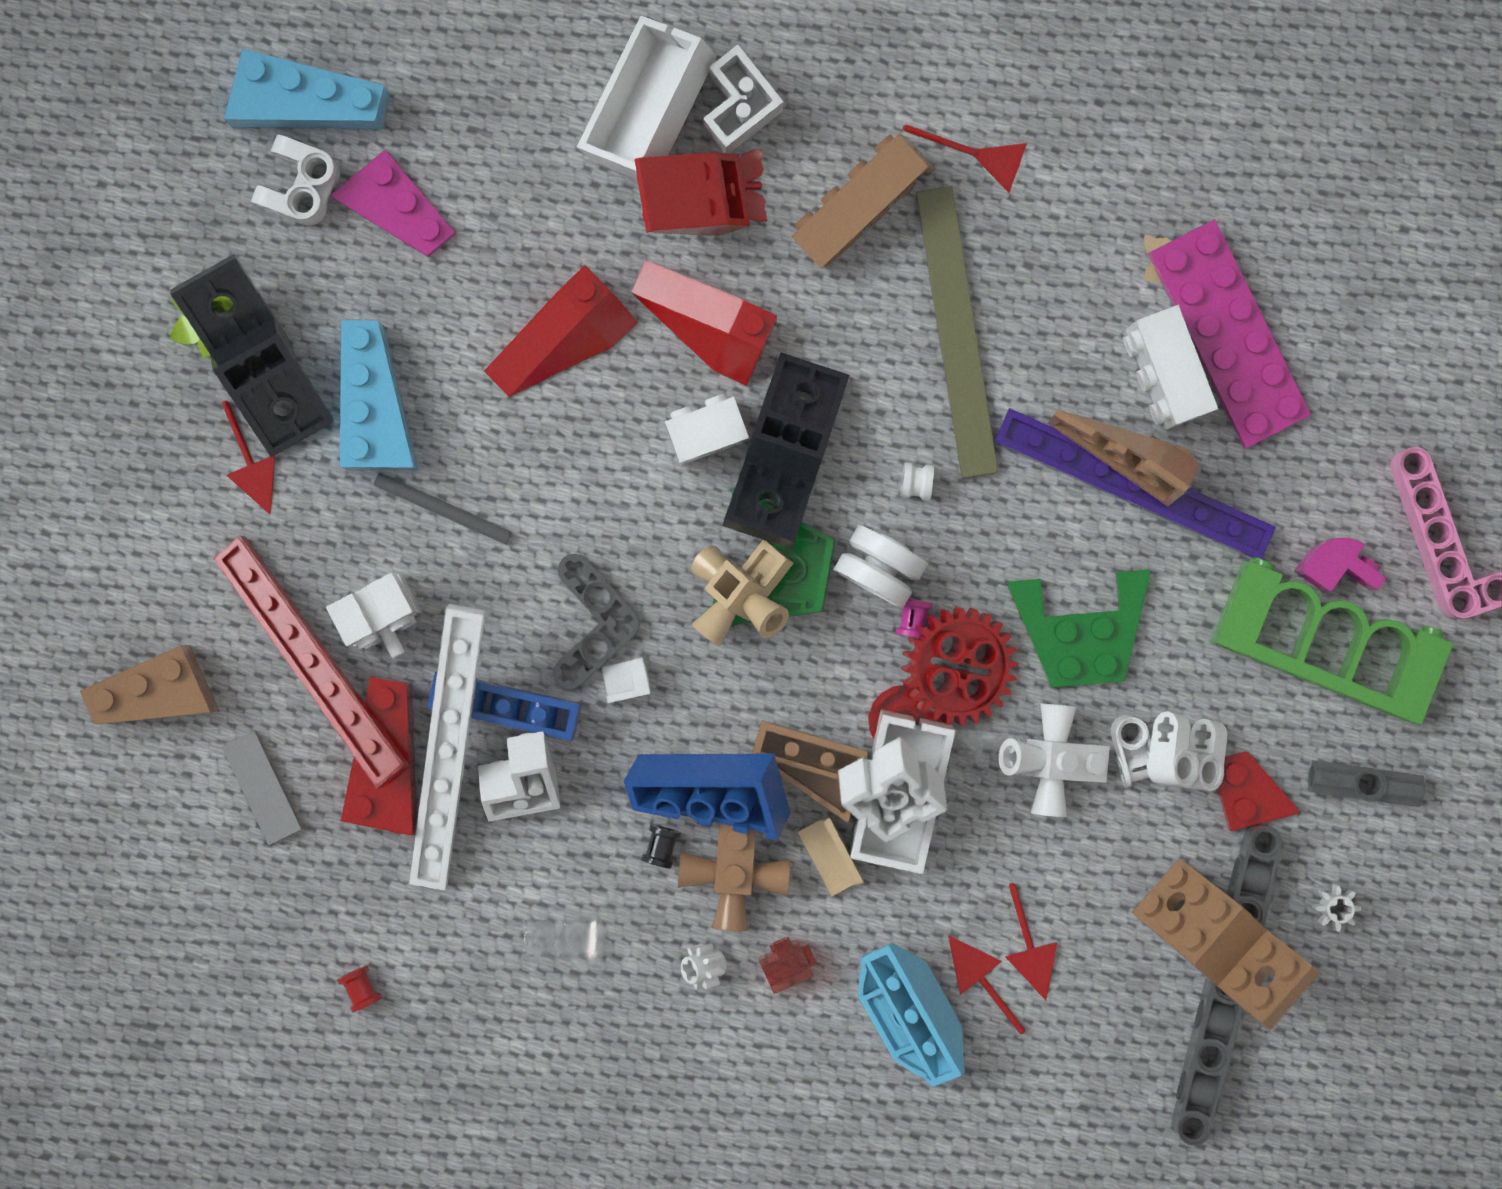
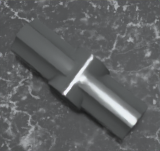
(1387, 785)

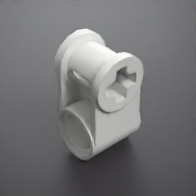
(1132, 753)

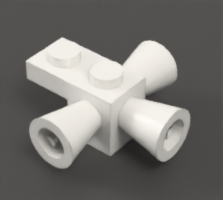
(1054, 760)

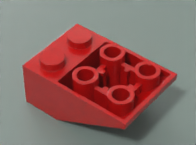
(692, 194)

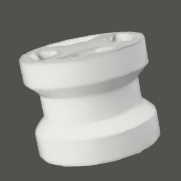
(917, 481)

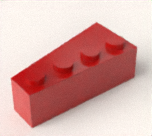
(395, 804)

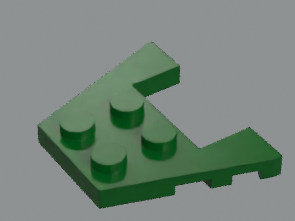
(806, 582)
(1085, 645)

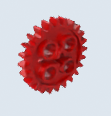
(951, 698)

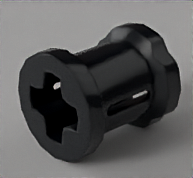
(661, 846)

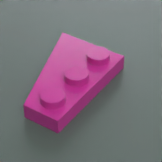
(394, 203)

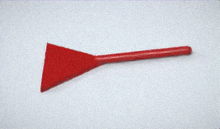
(999, 161)

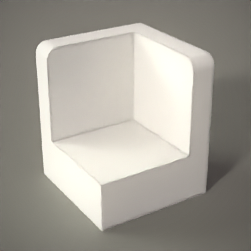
(626, 680)

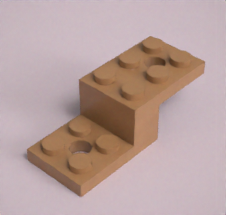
(1225, 943)

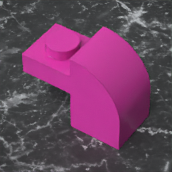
(1332, 558)

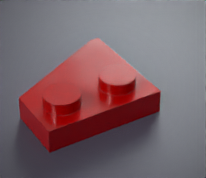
(1250, 794)

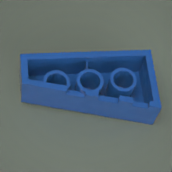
(710, 789)

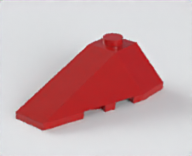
(712, 323)
(568, 329)

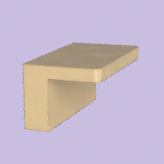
(830, 855)

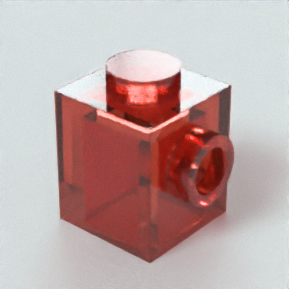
(787, 964)

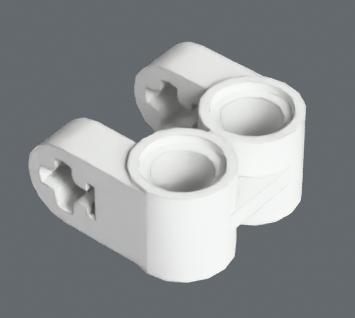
(304, 186)
(1192, 767)

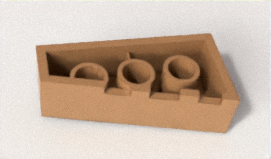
(861, 200)

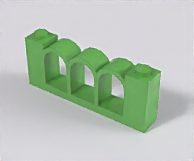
(1414, 677)

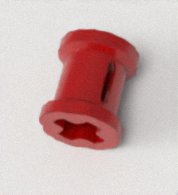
(359, 988)

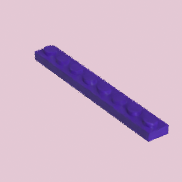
(1190, 510)

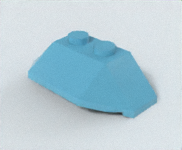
(911, 1014)

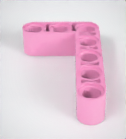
(1448, 546)

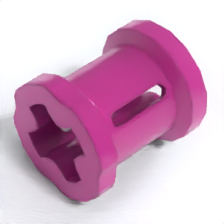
(913, 614)

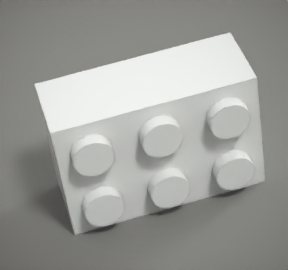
(1169, 368)

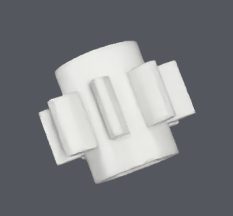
(1331, 899)
(703, 966)

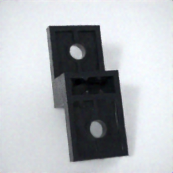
(252, 355)
(786, 450)

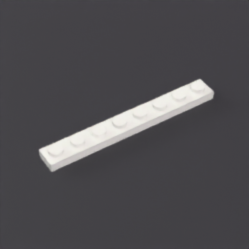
(447, 746)

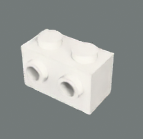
(706, 429)

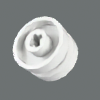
(882, 562)

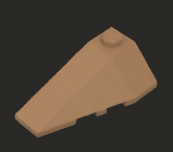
(1148, 462)

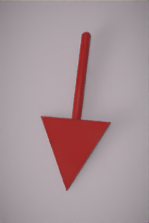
(257, 477)
(1033, 963)
(972, 966)

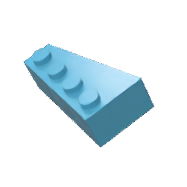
(295, 95)
(371, 405)

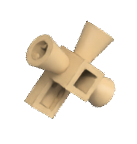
(741, 591)

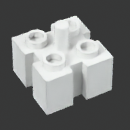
(376, 614)
(892, 790)

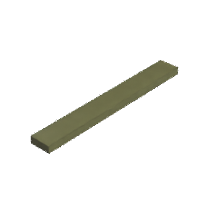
(956, 332)

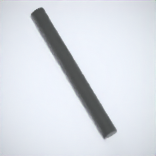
(442, 508)

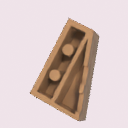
(153, 689)

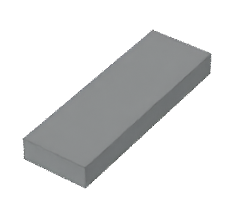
(262, 787)

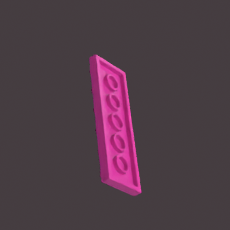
(1229, 334)

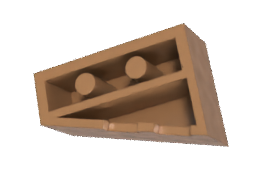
(809, 762)

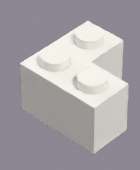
(749, 101)
(523, 782)

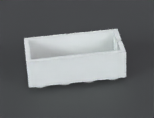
(647, 96)
(933, 744)

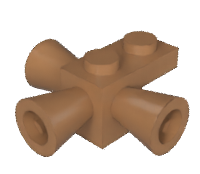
(733, 876)

